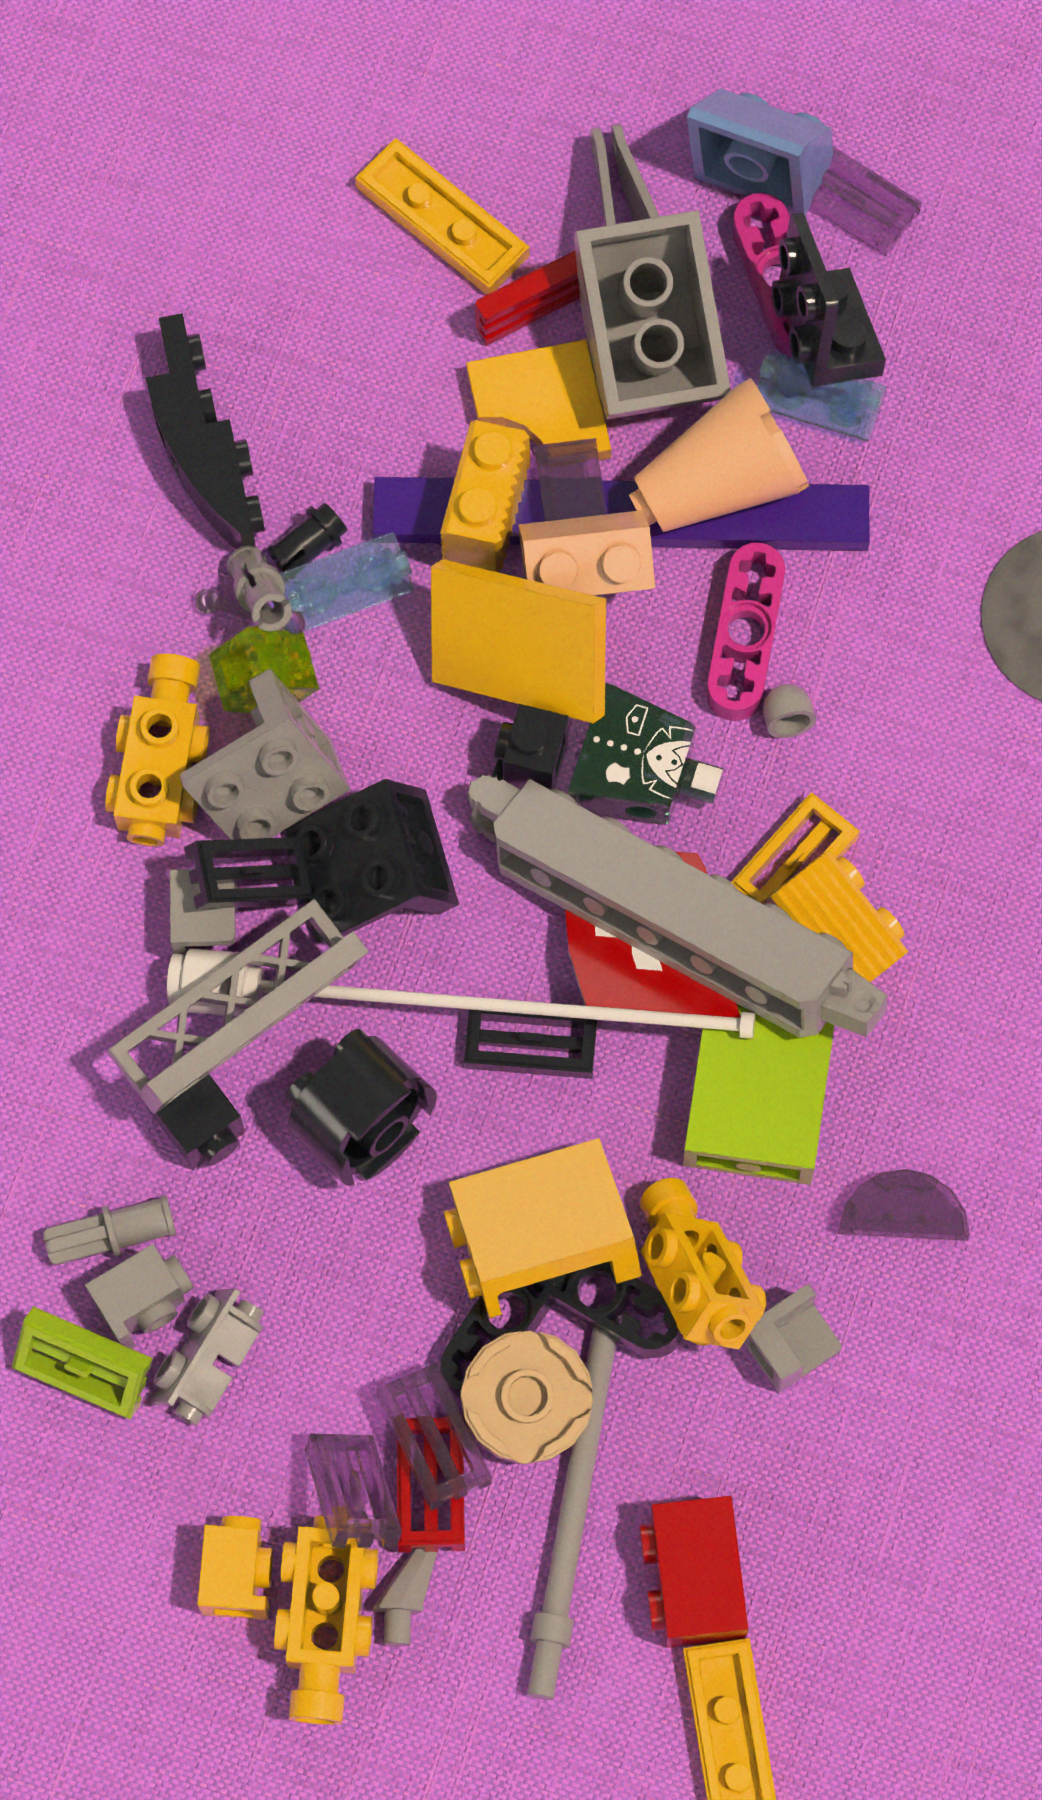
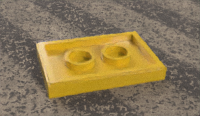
(518, 640)

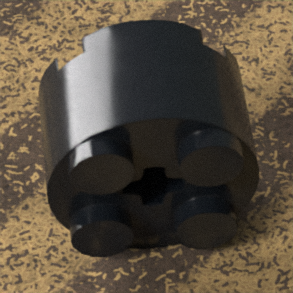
(359, 1107)

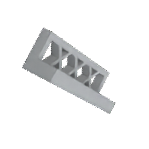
(252, 1023)

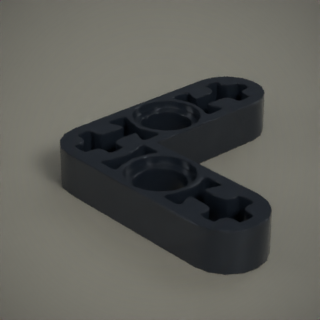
(565, 1293)

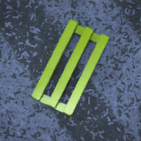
(83, 1354)

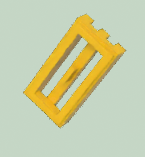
(830, 821)

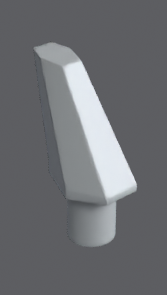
(405, 1597)

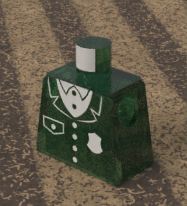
(640, 762)

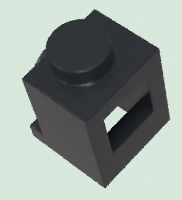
(531, 747)

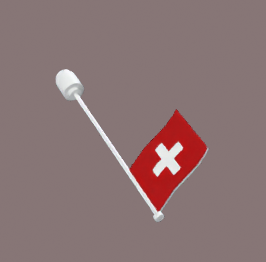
(611, 975)

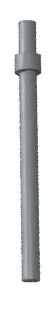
(552, 1626)

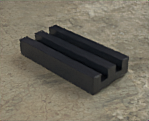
(208, 876)
(528, 1063)

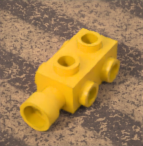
(158, 758)
(698, 1269)
(320, 1605)

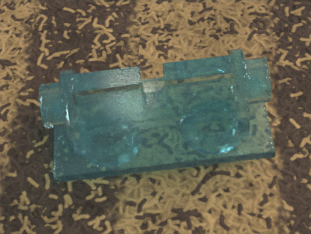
(838, 407)
(348, 580)

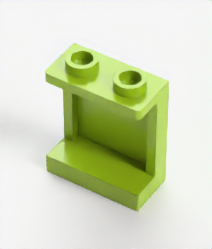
(759, 1102)

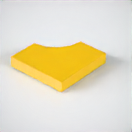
(543, 392)

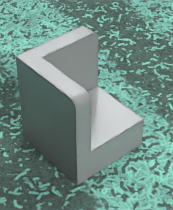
(193, 925)
(792, 1339)

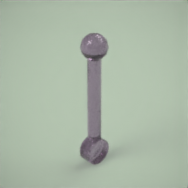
(211, 601)

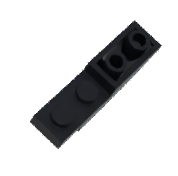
(198, 444)

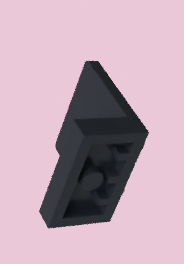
(823, 312)
(375, 856)

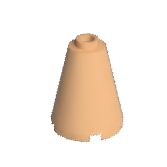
(720, 465)

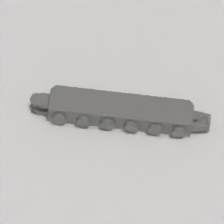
(673, 910)

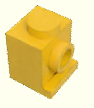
(234, 1570)

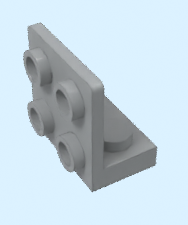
(271, 772)

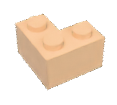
(590, 553)

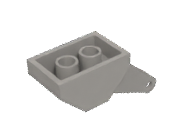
(647, 299)

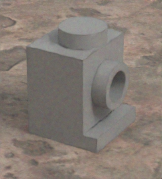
(140, 1294)

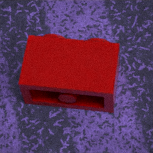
(696, 1572)

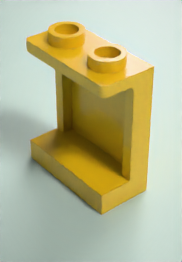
(540, 1222)

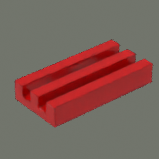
(527, 299)
(431, 1538)

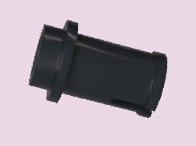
(308, 538)

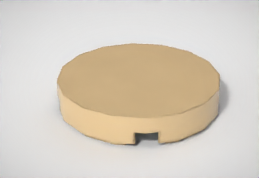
(526, 1397)

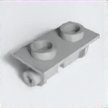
(190, 1374)

